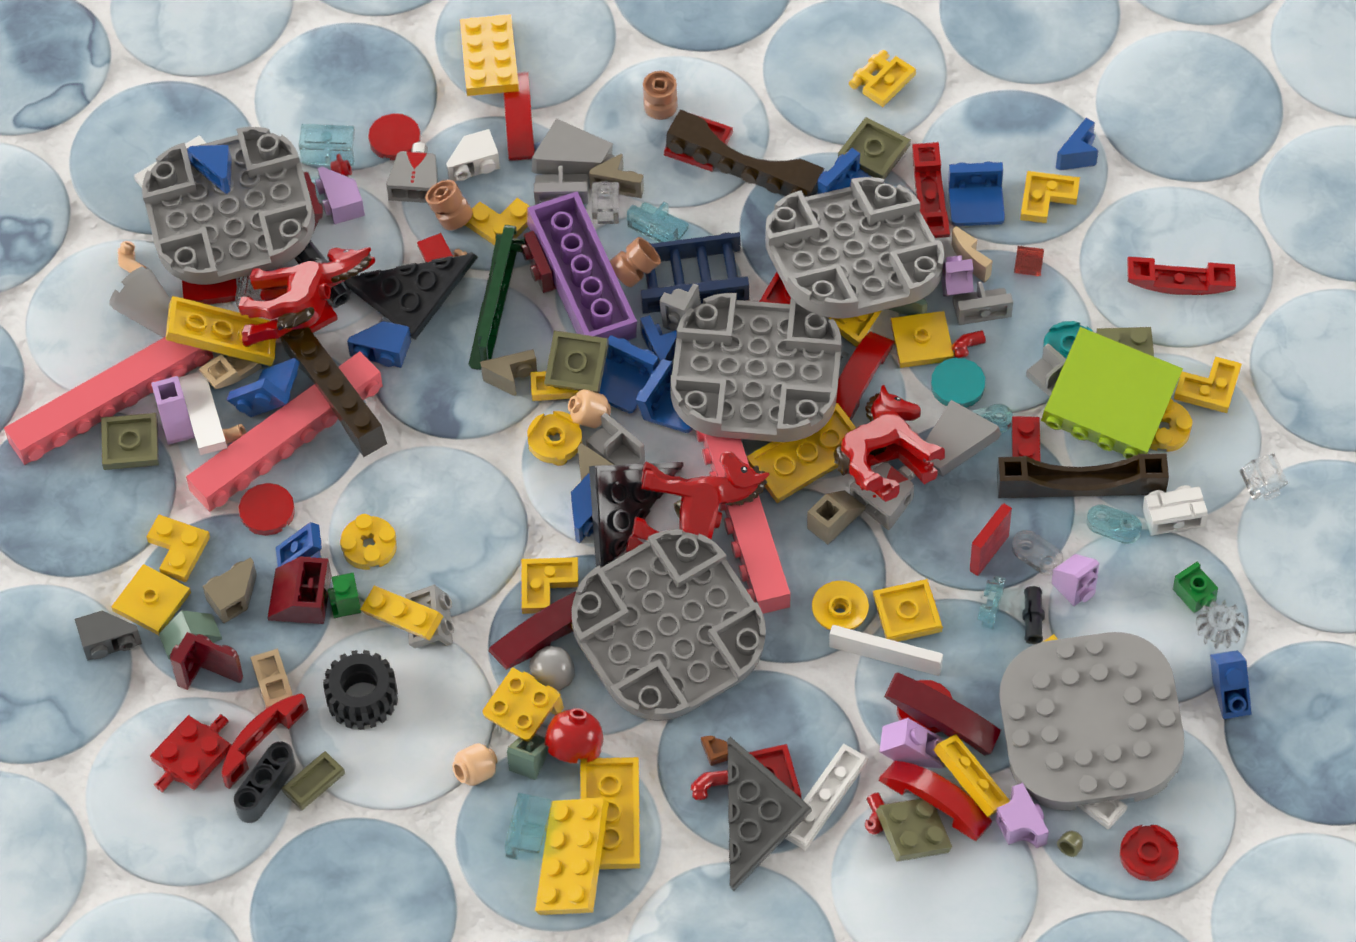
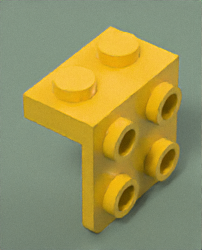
(522, 704)

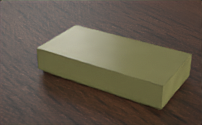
(313, 780)

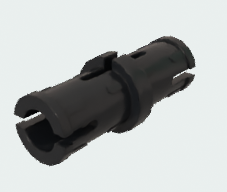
(1033, 615)

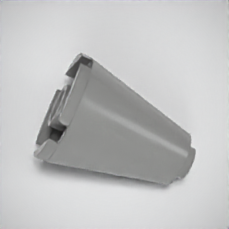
(143, 300)

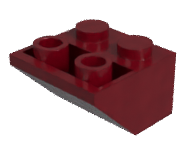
(300, 591)

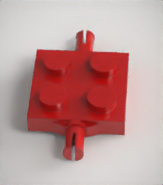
(191, 752)

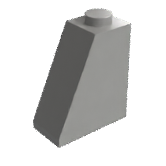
(570, 148)
(961, 435)

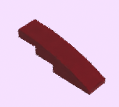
(534, 633)
(940, 711)

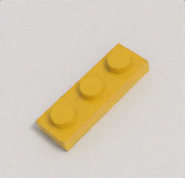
(402, 613)
(971, 775)

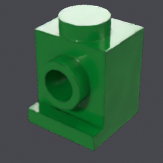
(344, 596)
(1193, 596)

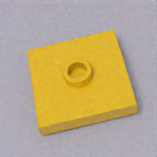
(921, 339)
(151, 599)
(907, 611)

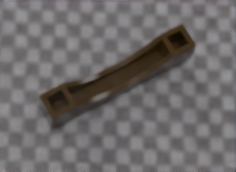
(695, 139)
(349, 407)
(1031, 478)

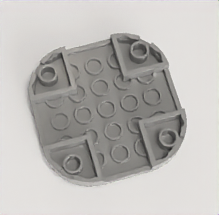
(224, 236)
(854, 249)
(755, 369)
(668, 625)
(1091, 720)

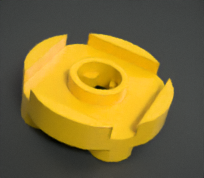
(1180, 428)
(554, 451)
(372, 555)

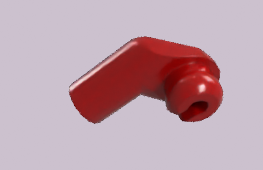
(967, 340)
(707, 780)
(873, 824)

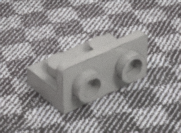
(437, 600)

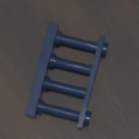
(698, 247)

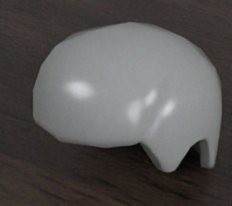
(552, 667)

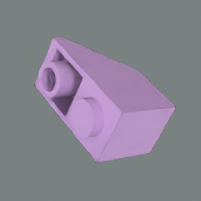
(341, 196)
(172, 410)
(1076, 578)
(910, 743)

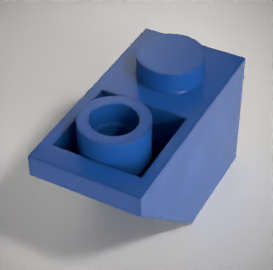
(382, 343)
(582, 509)
(1231, 683)

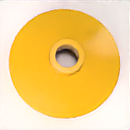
(840, 596)

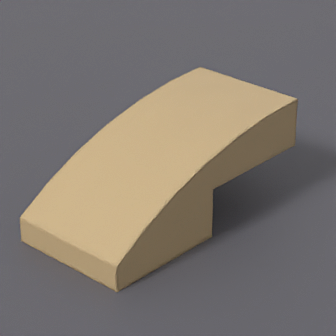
(966, 246)
(227, 371)
(271, 677)

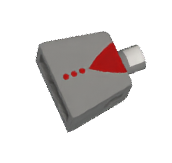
(412, 175)
(887, 512)

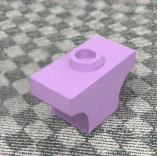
(957, 276)
(1022, 819)

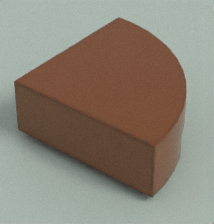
(715, 749)

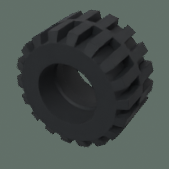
(354, 670)

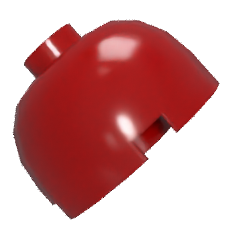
(574, 736)

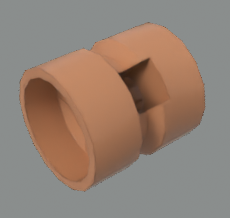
(660, 95)
(449, 205)
(638, 259)

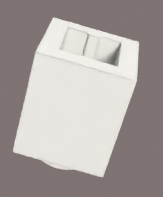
(473, 156)

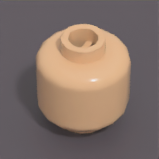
(588, 408)
(475, 764)

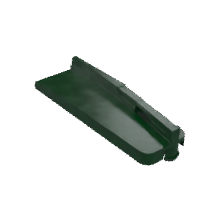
(495, 295)

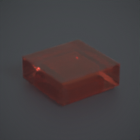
(1029, 260)

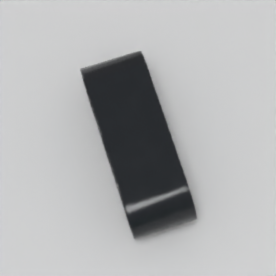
(265, 769)

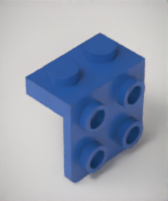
(840, 175)
(976, 193)
(626, 373)
(268, 392)
(656, 402)

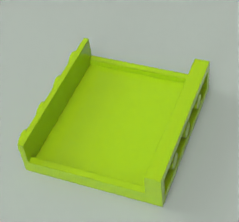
(1111, 394)

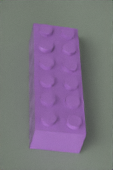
(581, 268)

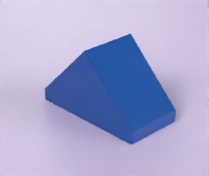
(213, 163)

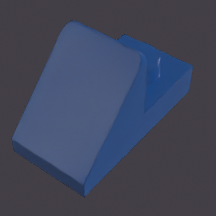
(1077, 149)
(656, 342)
(303, 543)

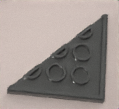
(759, 812)

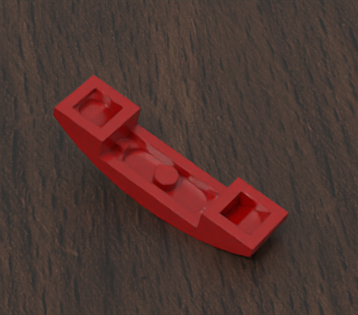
(519, 121)
(930, 187)
(1181, 280)
(860, 370)
(286, 712)
(940, 793)

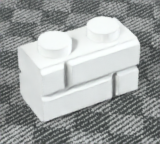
(1175, 510)

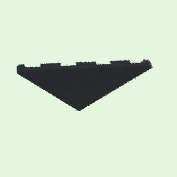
(411, 291)
(616, 503)

